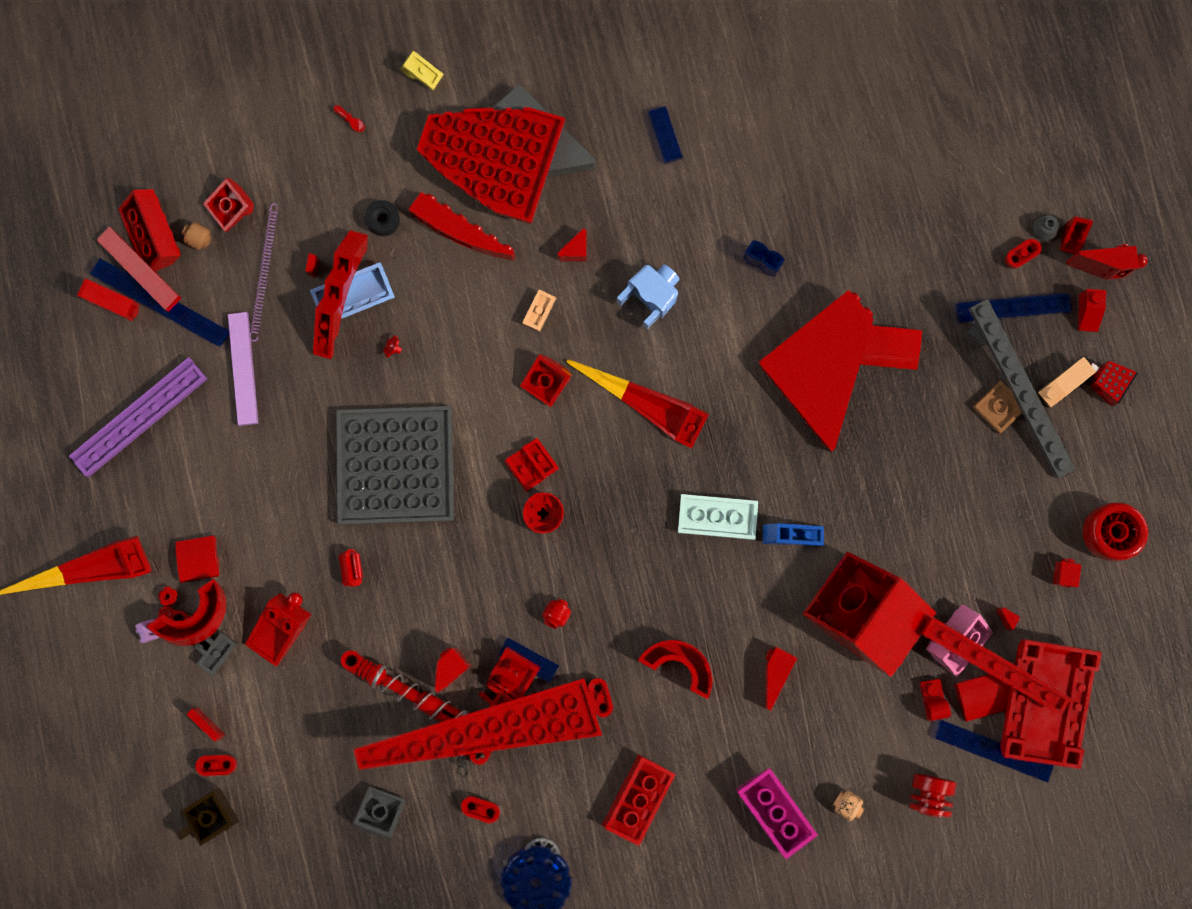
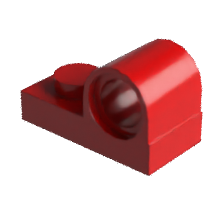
(934, 703)

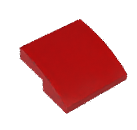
(531, 465)
(197, 559)

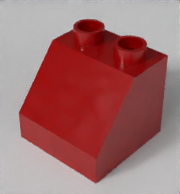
(870, 612)

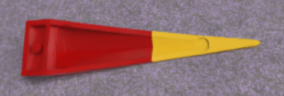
(671, 415)
(113, 561)

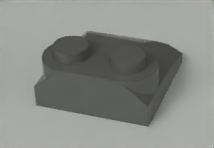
(379, 813)

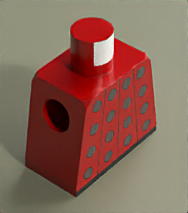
(1112, 381)

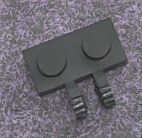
(216, 654)

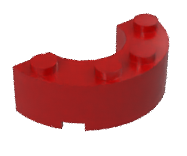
(200, 624)
(686, 654)

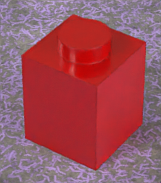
(1067, 573)

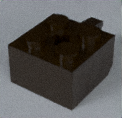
(196, 817)

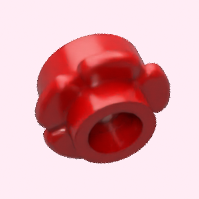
(172, 596)

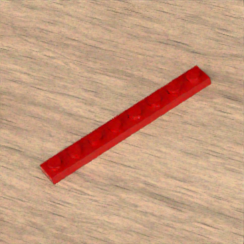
(996, 665)

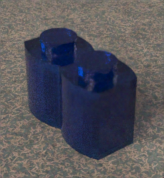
(760, 256)

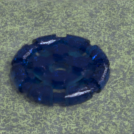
(540, 870)

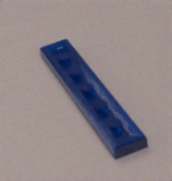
(1020, 307)
(989, 750)

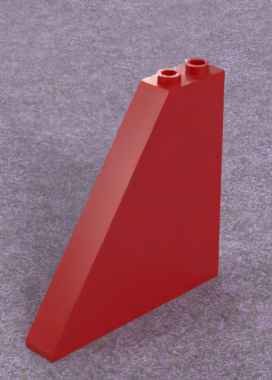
(821, 365)

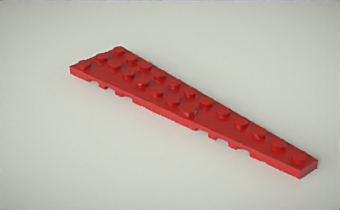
(533, 720)

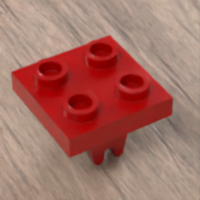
(513, 673)

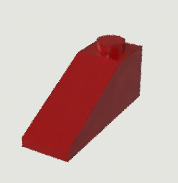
(776, 673)

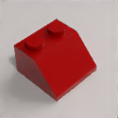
(450, 667)

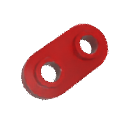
(1022, 254)
(600, 697)
(216, 765)
(480, 810)

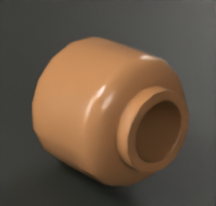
(196, 236)

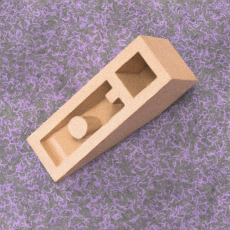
(1066, 382)

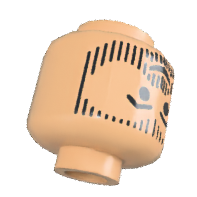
(848, 805)

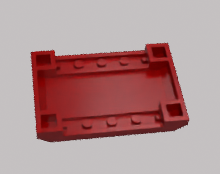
(1037, 732)

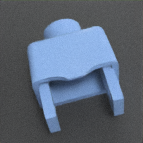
(654, 290)

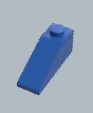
(793, 534)

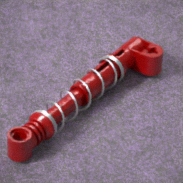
(424, 702)

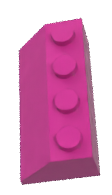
(776, 812)

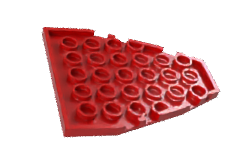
(494, 155)

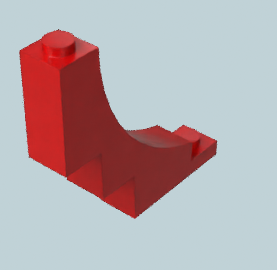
(336, 288)

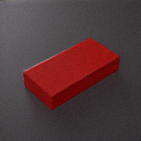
(205, 724)

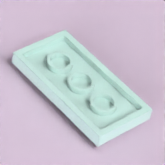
(718, 517)

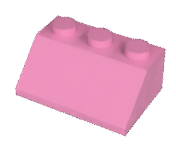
(968, 624)

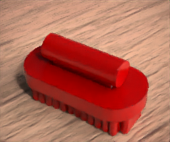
(350, 568)

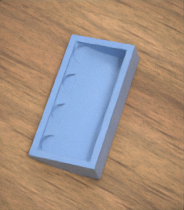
(367, 289)

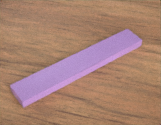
(243, 369)

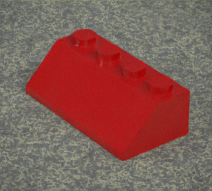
(149, 229)

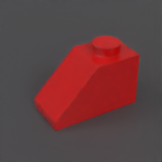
(1091, 309)

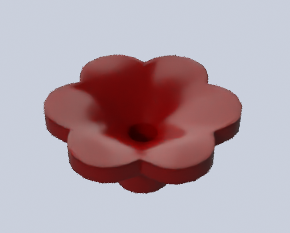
(392, 346)

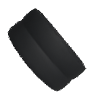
(382, 207)

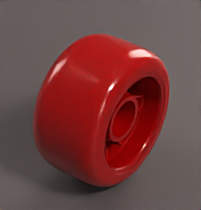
(1129, 529)

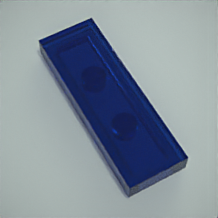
(665, 134)
(547, 666)

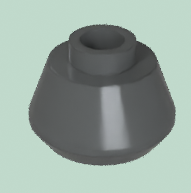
(1046, 227)

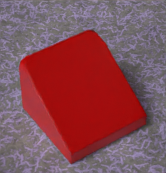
(1008, 618)

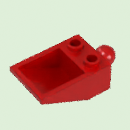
(1109, 262)
(278, 627)

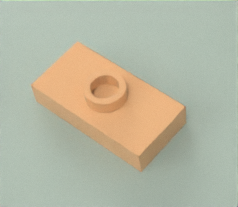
(539, 310)

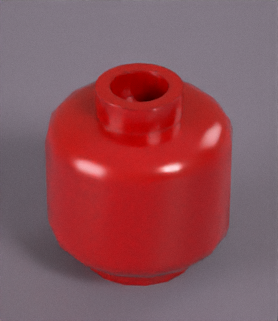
(556, 613)

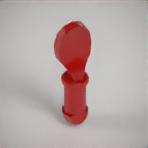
(355, 123)

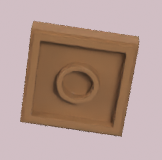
(998, 407)

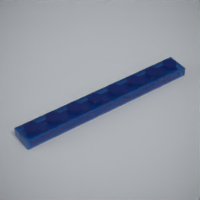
(179, 313)

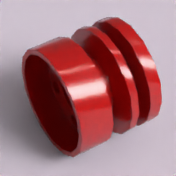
(551, 505)
(932, 795)

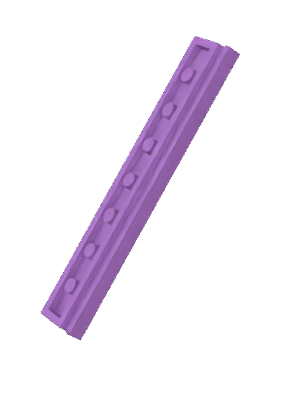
(138, 417)

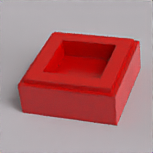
(312, 265)

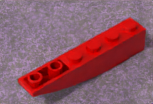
(456, 228)

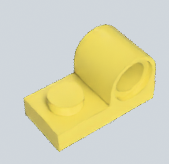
(418, 68)

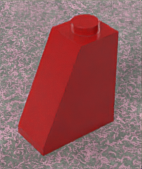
(108, 300)

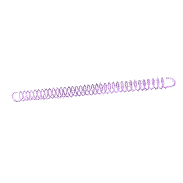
(263, 270)

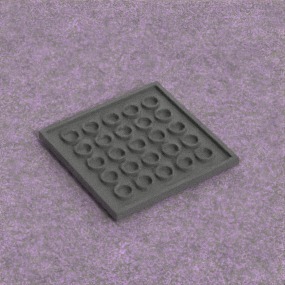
(395, 465)

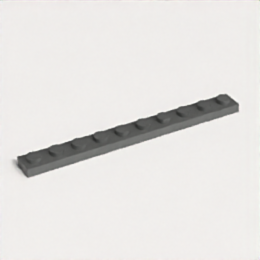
(1021, 388)

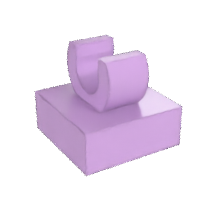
(144, 632)

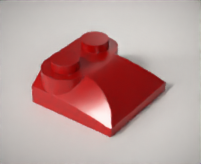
(228, 204)
(546, 379)

